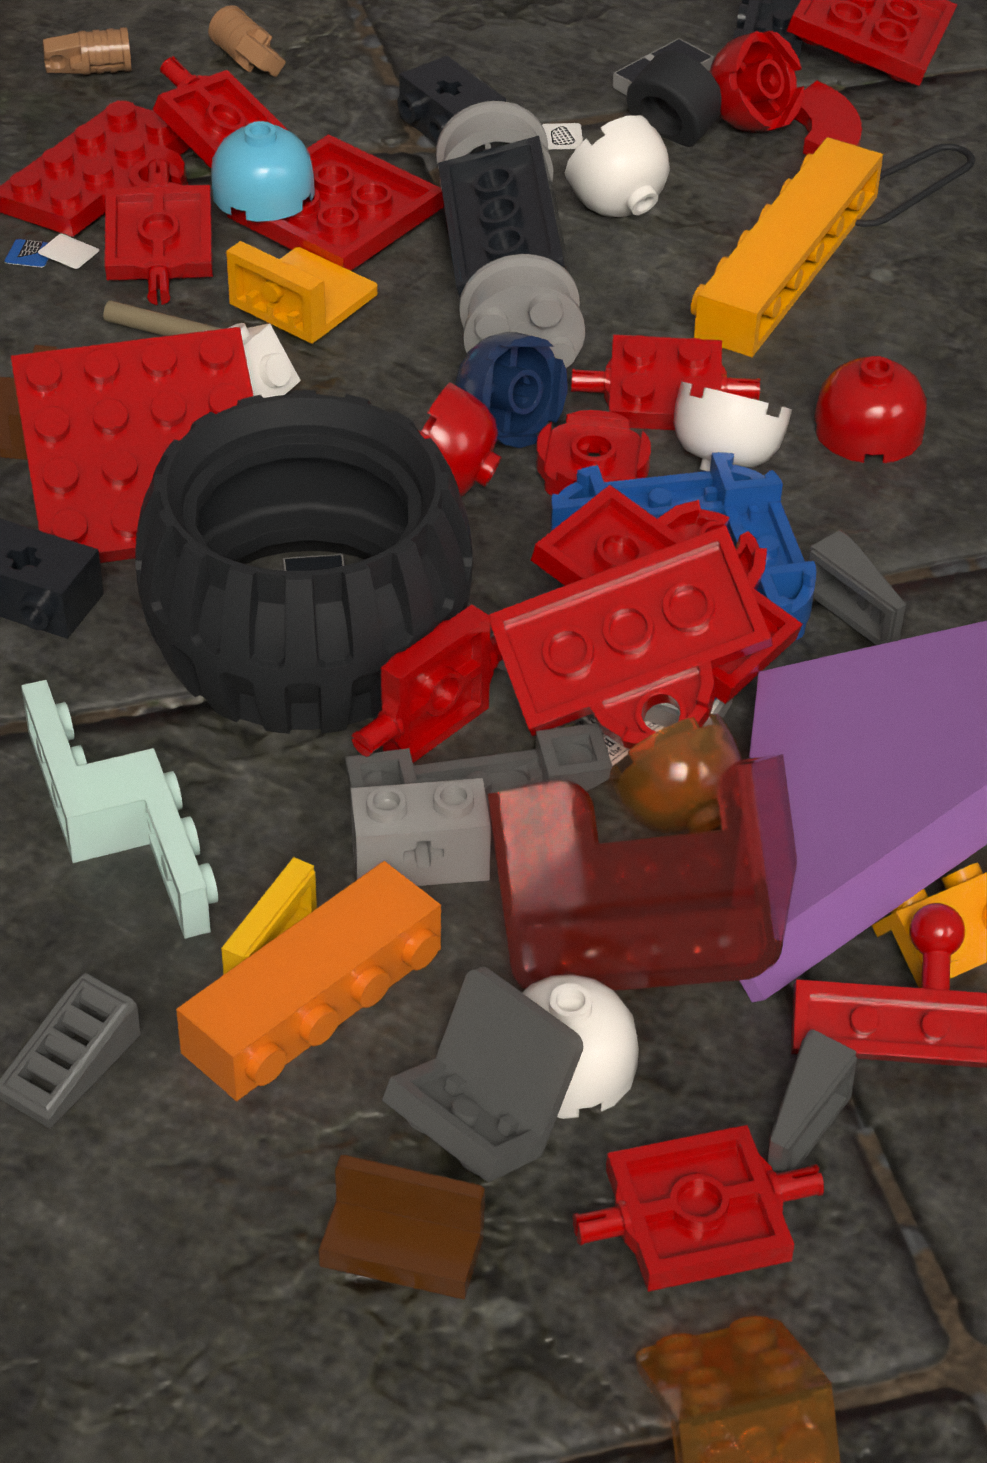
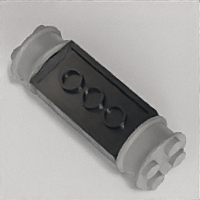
(507, 229)

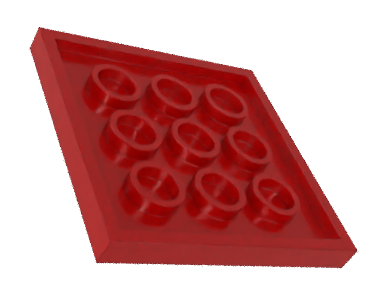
(106, 416)

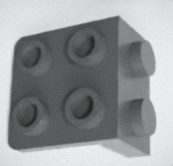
(493, 1079)

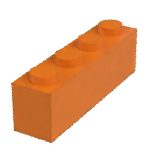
(309, 980)

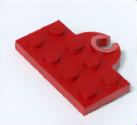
(70, 180)
(617, 530)
(633, 639)

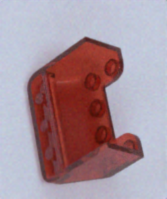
(652, 905)

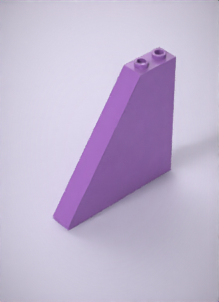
(879, 781)

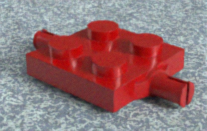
(207, 108)
(158, 232)
(647, 374)
(434, 687)
(699, 1207)

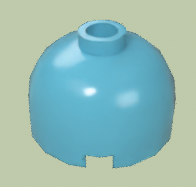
(262, 172)

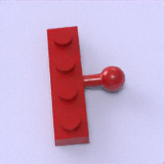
(903, 1022)

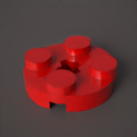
(567, 448)

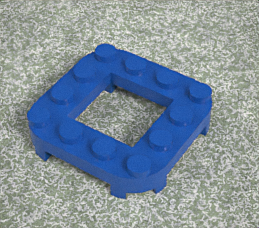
(729, 489)

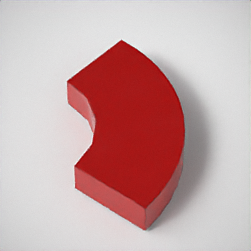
(828, 115)

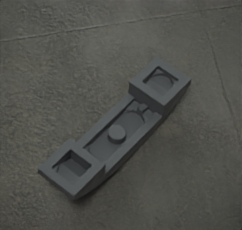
(560, 754)

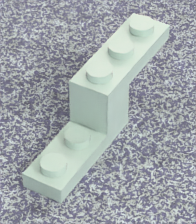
(119, 808)

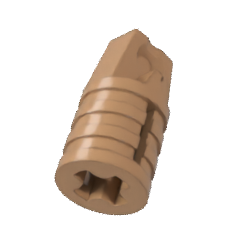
(244, 40)
(88, 52)

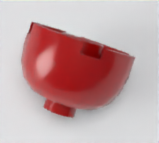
(758, 82)
(871, 410)
(465, 436)

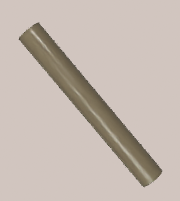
(150, 320)

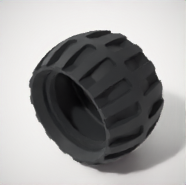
(295, 480)

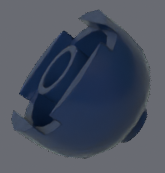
(517, 383)

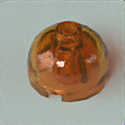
(678, 776)

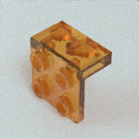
(742, 1395)

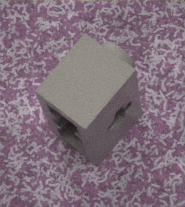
(423, 830)

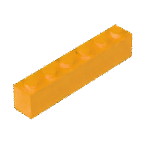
(786, 246)

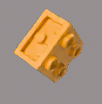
(296, 291)

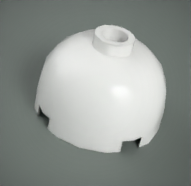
(620, 170)
(728, 425)
(607, 1037)

